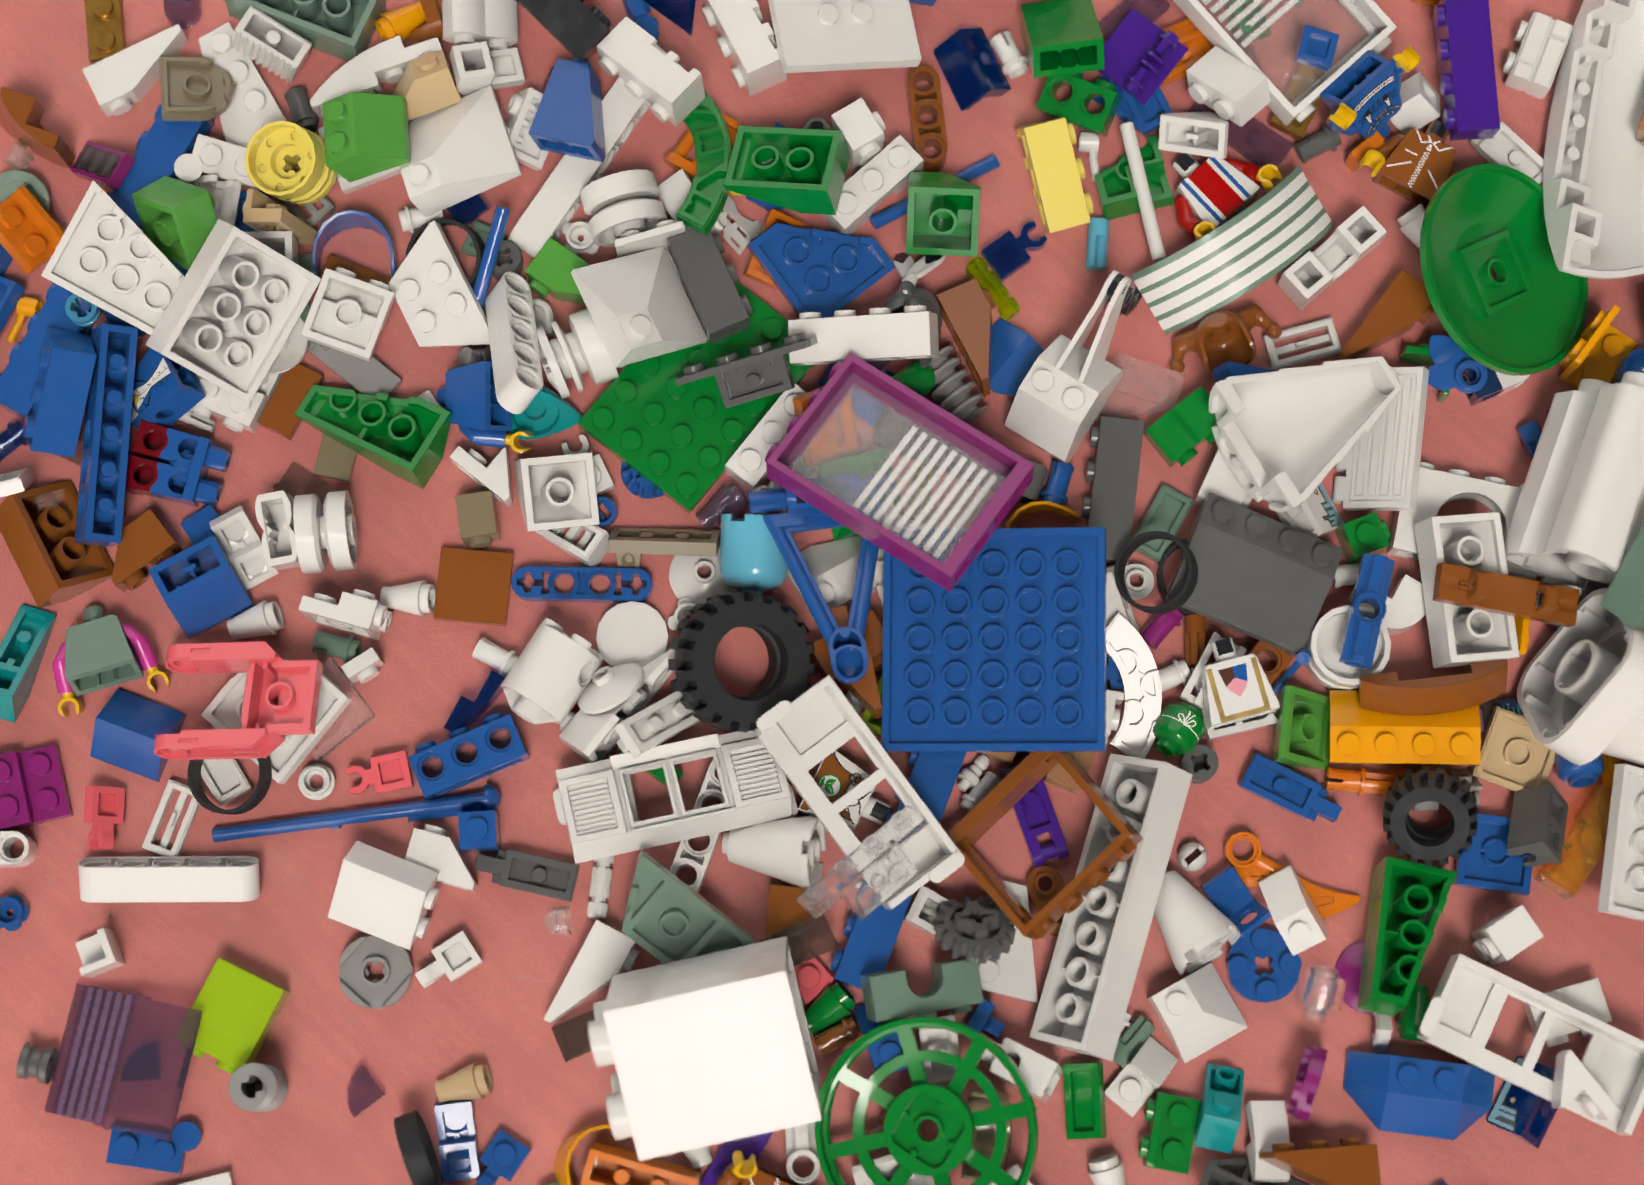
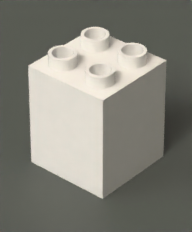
(707, 1050)

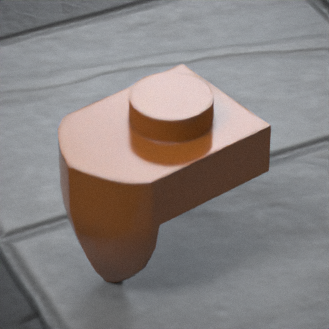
(434, 25)

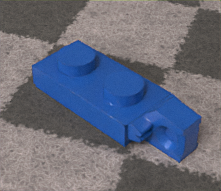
(1288, 790)

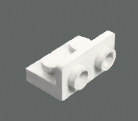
(522, 113)

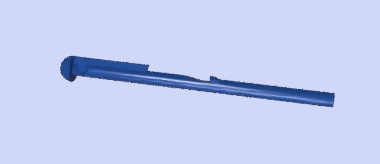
(415, 811)

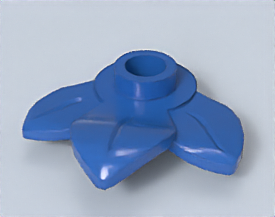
(1449, 365)

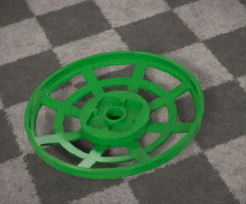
(923, 1102)

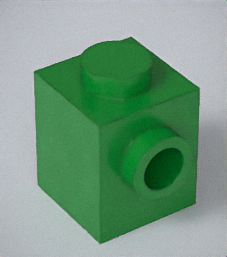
(1363, 536)

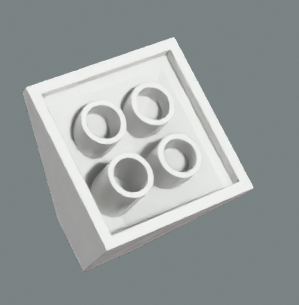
(458, 153)
(639, 306)

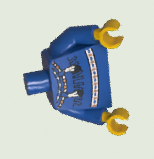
(1368, 93)

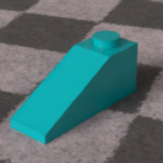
(21, 658)

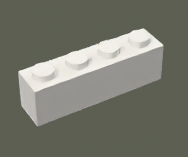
(869, 337)

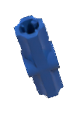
(1363, 633)

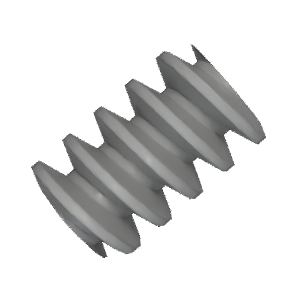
(952, 389)
(243, 1092)

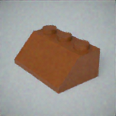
(41, 538)

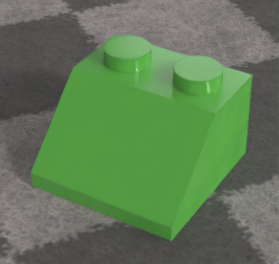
(365, 134)
(176, 218)

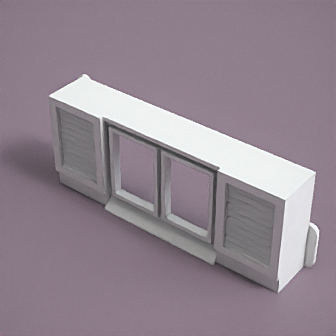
(812, 729)
(599, 814)
(1466, 1013)

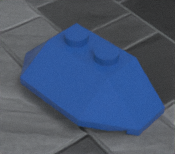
(1417, 1093)

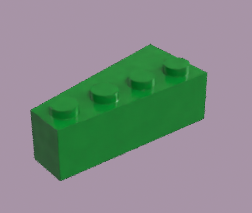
(1398, 930)

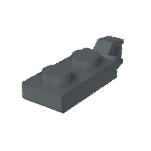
(531, 873)

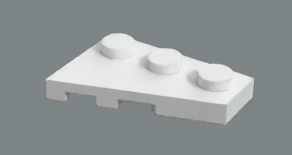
(1015, 971)

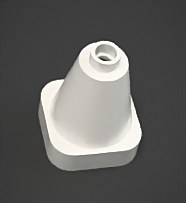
(1588, 688)

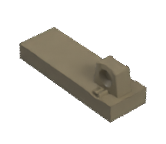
(633, 542)

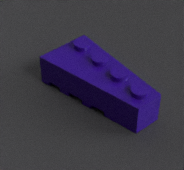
(1466, 68)

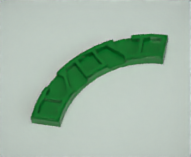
(713, 155)

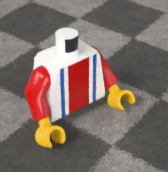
(1216, 191)

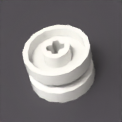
(622, 204)
(325, 532)
(1326, 646)

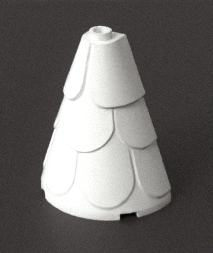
(1297, 423)

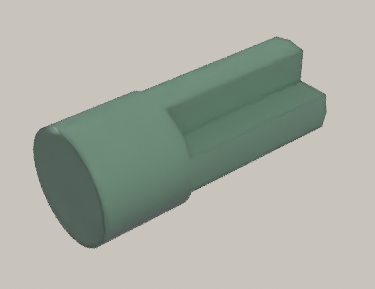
(1132, 1040)

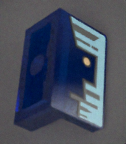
(1523, 1112)

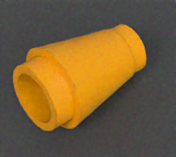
(400, 21)

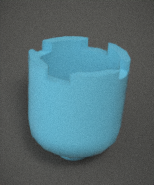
(750, 555)

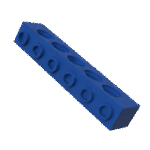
(106, 437)

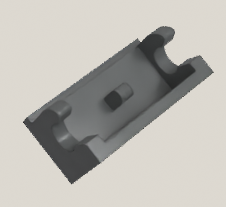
(1538, 825)

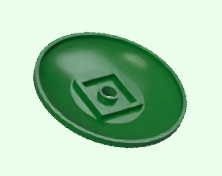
(1532, 309)

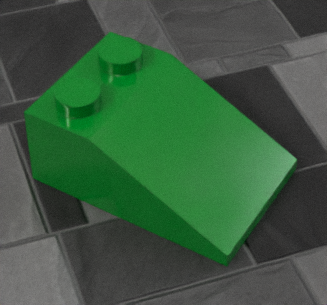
(789, 167)

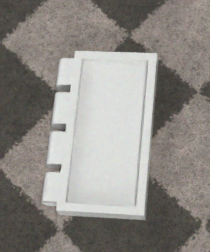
(1386, 460)

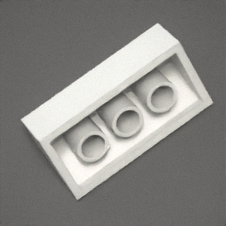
(1457, 632)

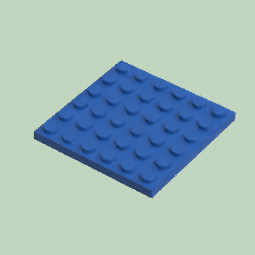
(1005, 654)

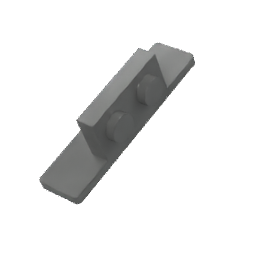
(752, 376)

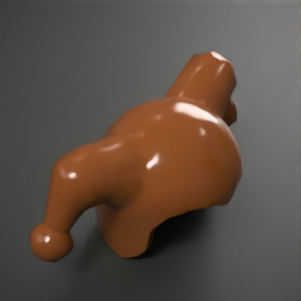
(1223, 338)

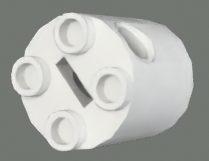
(550, 674)

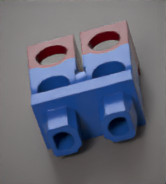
(185, 469)

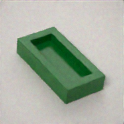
(1084, 1101)

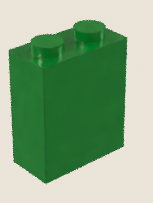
(1062, 37)

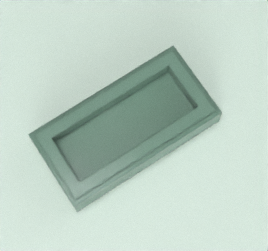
(1164, 515)

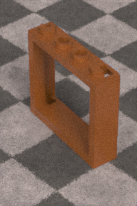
(1000, 801)

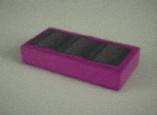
(102, 165)

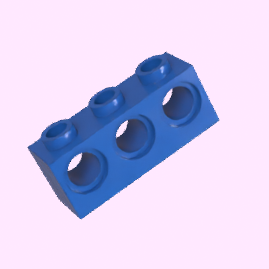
(487, 762)

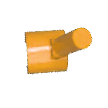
(25, 308)

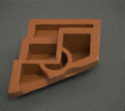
(21, 119)

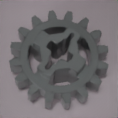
(974, 929)

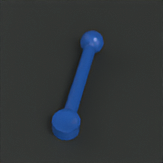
(1302, 658)

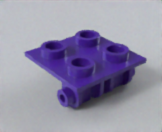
(1140, 56)

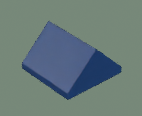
(127, 733)

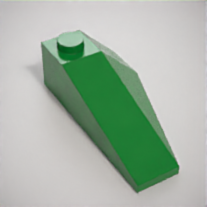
(389, 431)

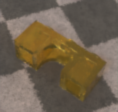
(1581, 846)

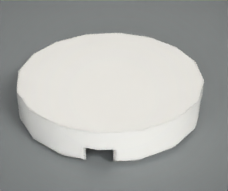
(631, 634)

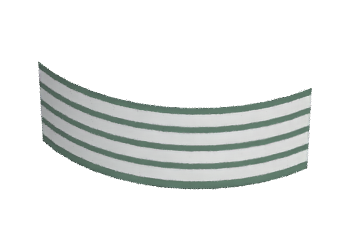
(1235, 255)

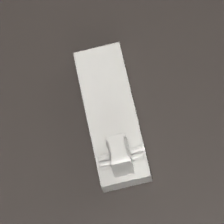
(654, 725)

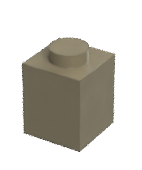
(478, 518)

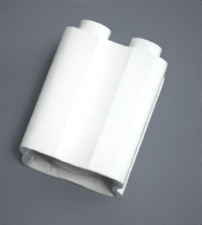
(1583, 486)

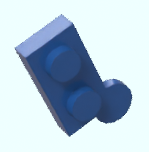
(151, 1152)

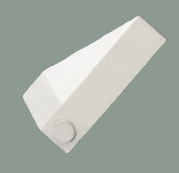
(834, 570)

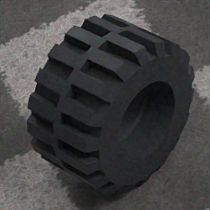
(1430, 843)

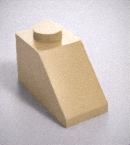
(427, 85)

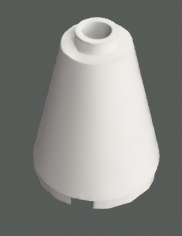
(780, 849)
(1191, 924)

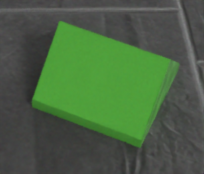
(1301, 729)

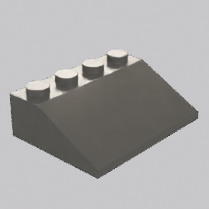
(1256, 573)

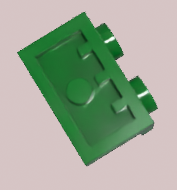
(1169, 1132)

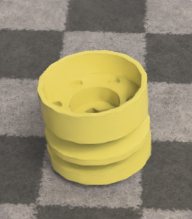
(273, 162)

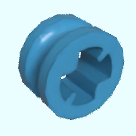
(86, 321)

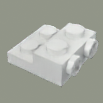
(348, 313)
(233, 410)
(355, 613)

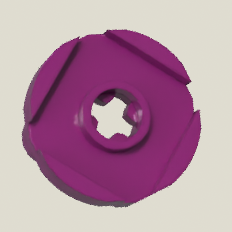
(1307, 1082)

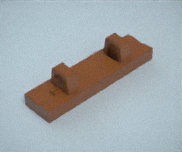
(1505, 594)

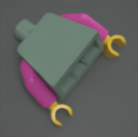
(101, 656)

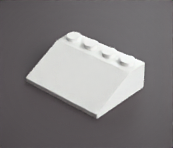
(233, 311)

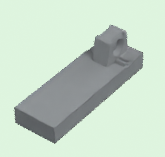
(360, 374)

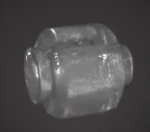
(1319, 992)

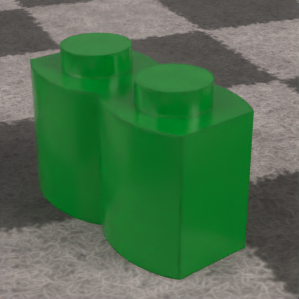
(1183, 429)

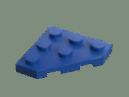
(819, 267)

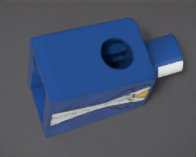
(163, 390)

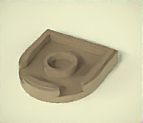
(193, 89)

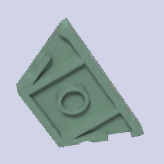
(673, 918)

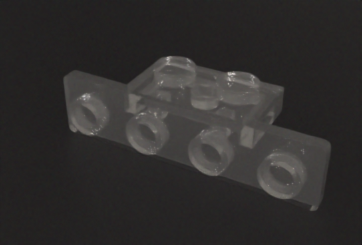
(870, 871)

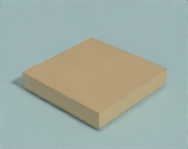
(1512, 754)

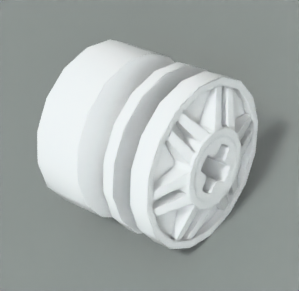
(575, 354)

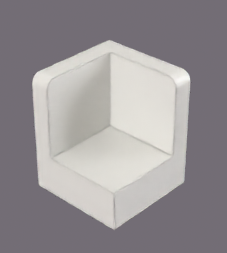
(1419, 104)
(99, 953)

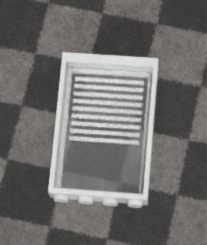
(1268, 35)

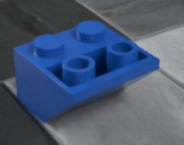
(200, 587)

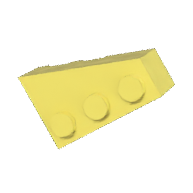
(1055, 174)

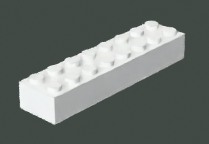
(1107, 933)

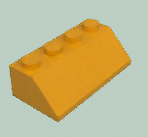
(1383, 738)

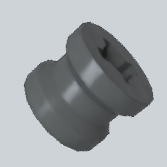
(511, 263)
(1197, 766)
(36, 1063)

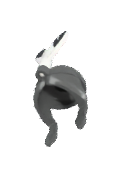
(910, 295)

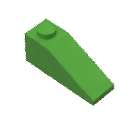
(551, 273)

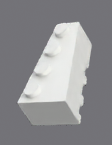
(746, 43)

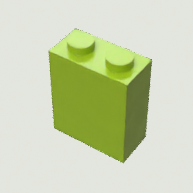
(235, 1015)

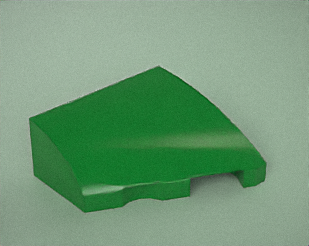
(1116, 186)

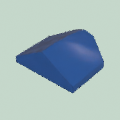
(1011, 357)

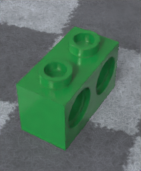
(1076, 107)

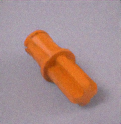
(1359, 781)

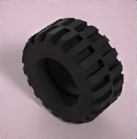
(697, 649)

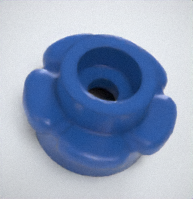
(20, 913)

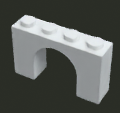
(1441, 487)

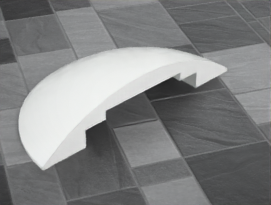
(1591, 145)

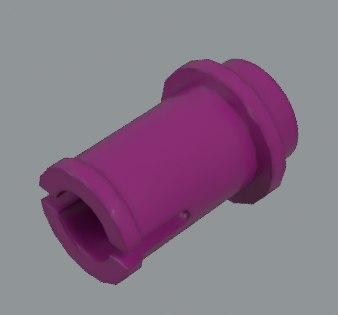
(1160, 627)

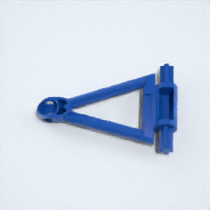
(845, 644)

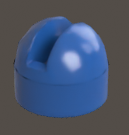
(611, 507)

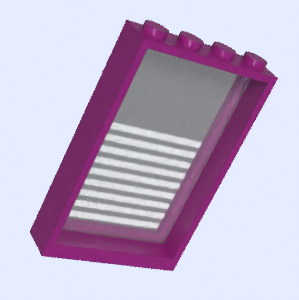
(899, 471)

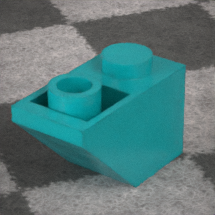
(1219, 1108)

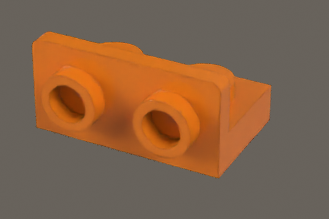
(28, 230)

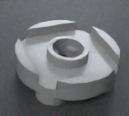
(378, 993)

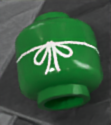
(1178, 729)

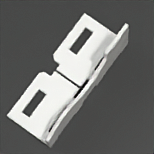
(749, 227)

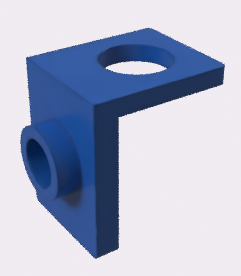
(1234, 900)

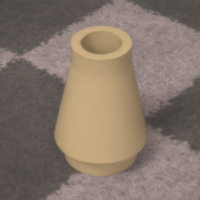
(465, 1084)

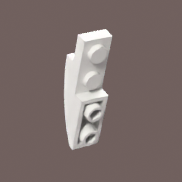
(370, 68)

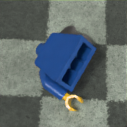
(474, 404)

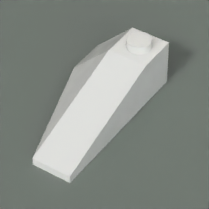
(594, 734)

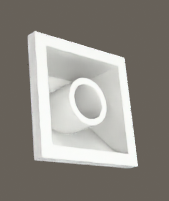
(557, 491)
(1197, 1013)

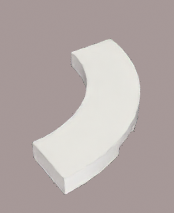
(1140, 685)

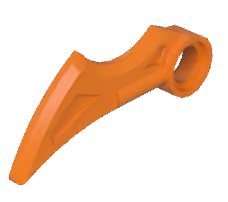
(1260, 866)

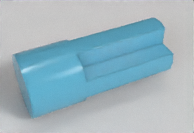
(1097, 244)

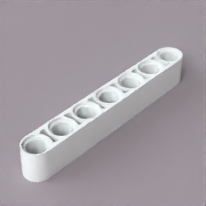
(560, 194)

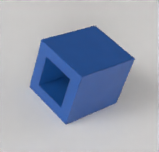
(479, 831)

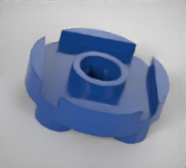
(1242, 968)

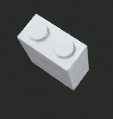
(384, 895)

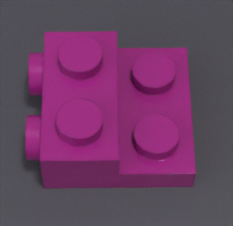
(32, 788)

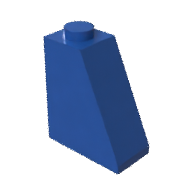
(571, 112)

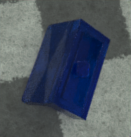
(971, 67)

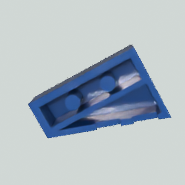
(60, 392)

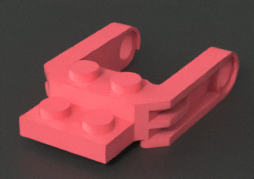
(277, 700)

